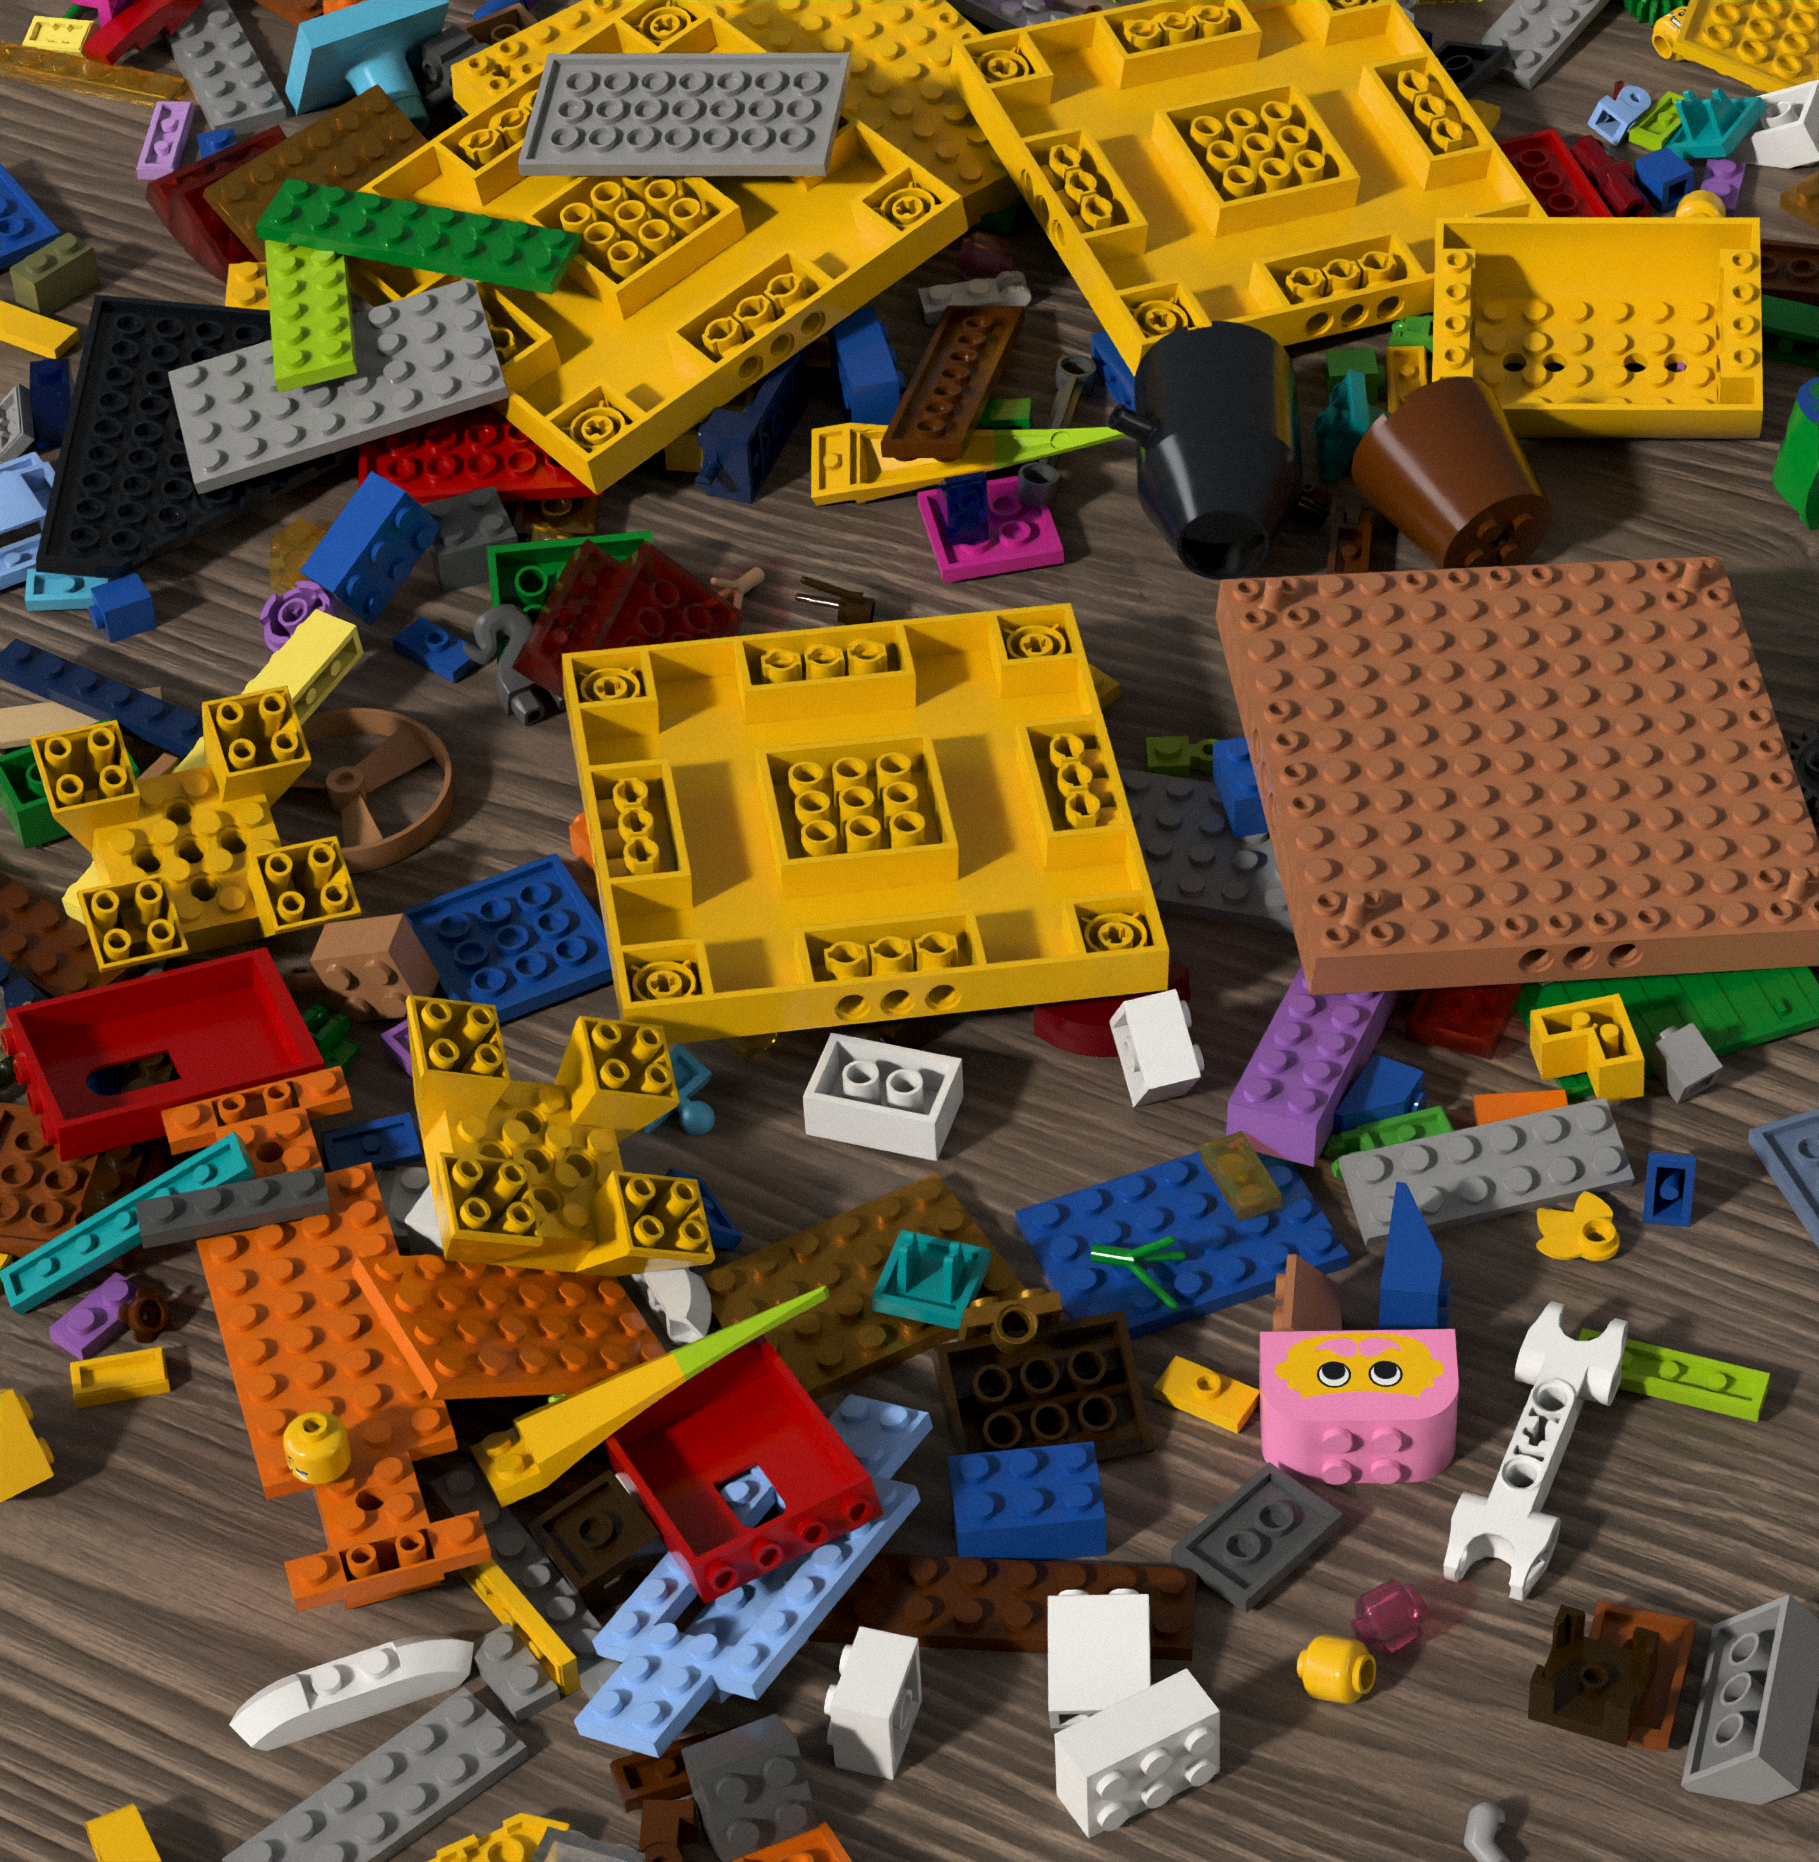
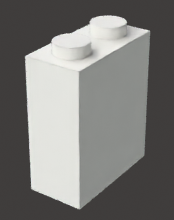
(1096, 1652)

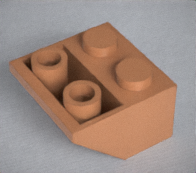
(1309, 1299)

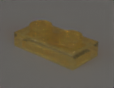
(1240, 1175)

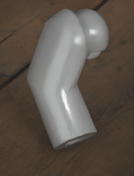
(1481, 1831)

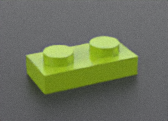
(1657, 124)

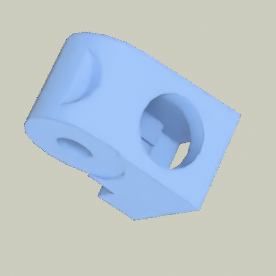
(1615, 117)

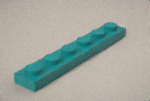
(117, 1226)

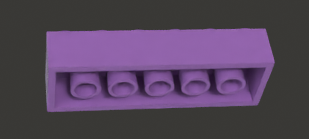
(1306, 1069)

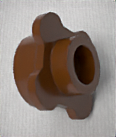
(156, 1310)

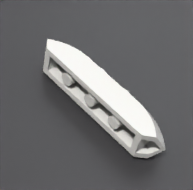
(678, 1302)
(352, 1689)

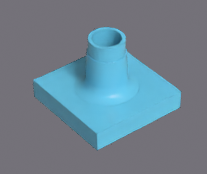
(364, 47)

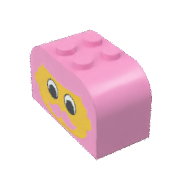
(1359, 1404)

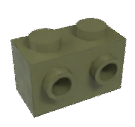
(55, 275)

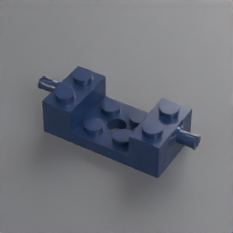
(745, 446)

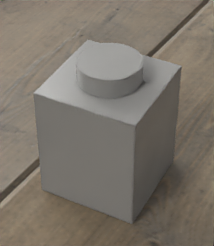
(1684, 1062)

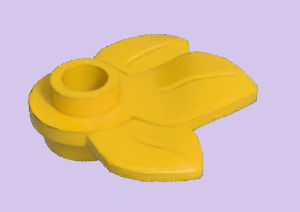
(1580, 1233)

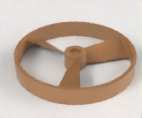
(347, 786)

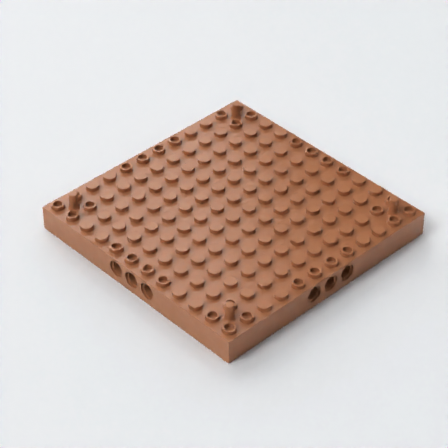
(1521, 774)

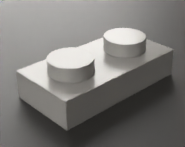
(513, 1673)

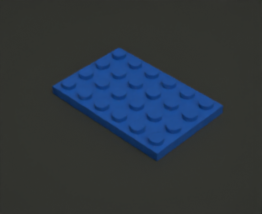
(1178, 1198)

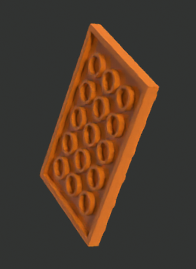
(504, 1327)

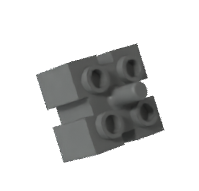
(437, 57)

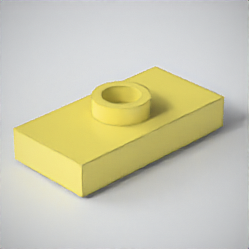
(60, 34)

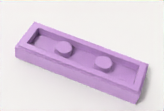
(165, 139)

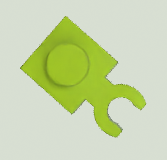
(1177, 757)

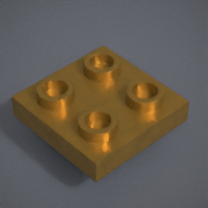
(993, 1318)

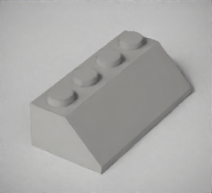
(1755, 1705)

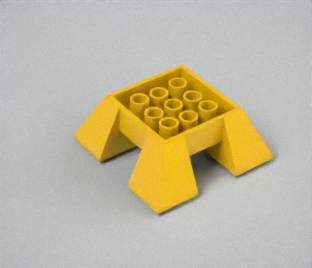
(130, 826)
(537, 1167)

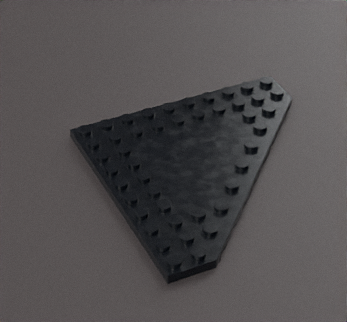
(123, 464)

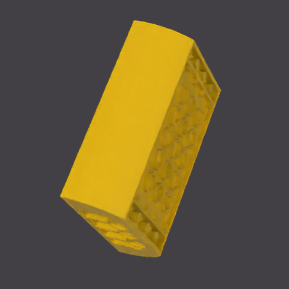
(1595, 302)

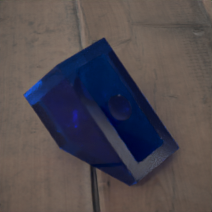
(50, 399)

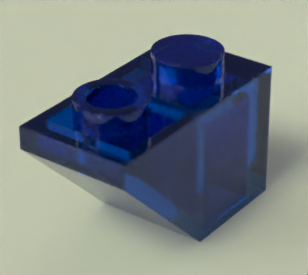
(963, 508)

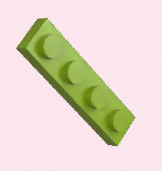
(1691, 1379)

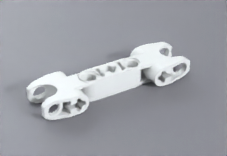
(1511, 1519)

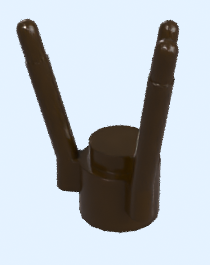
(851, 607)

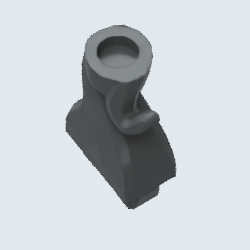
(515, 691)

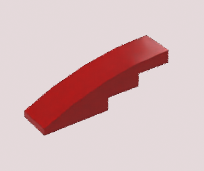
(137, 27)

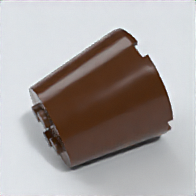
(1454, 477)

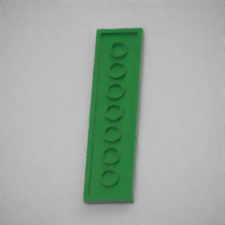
(419, 236)

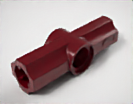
(1611, 178)

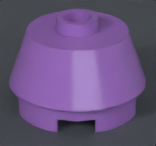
(285, 613)

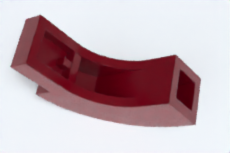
(1084, 1023)

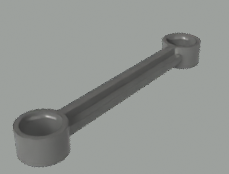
(1073, 378)

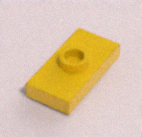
(1206, 1394)

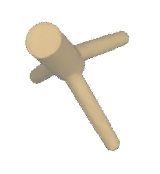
(740, 586)

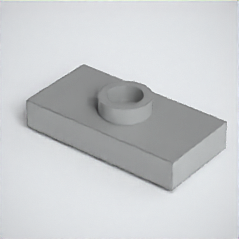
(15, 423)

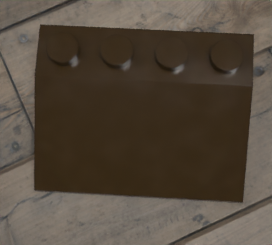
(1063, 1390)

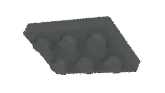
(1257, 1537)

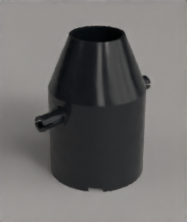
(1218, 446)

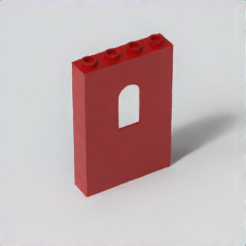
(218, 1020)
(719, 1425)

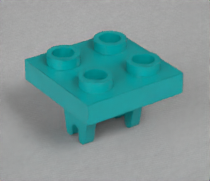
(1713, 125)
(1343, 425)
(930, 1279)

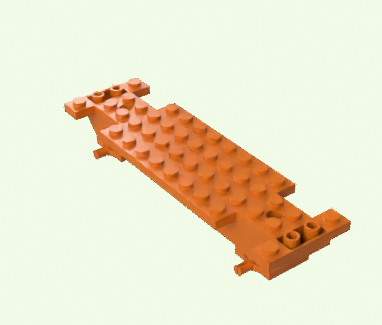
(312, 1342)

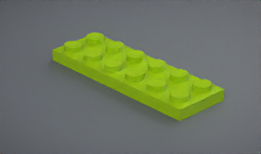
(309, 315)

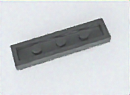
(233, 1207)

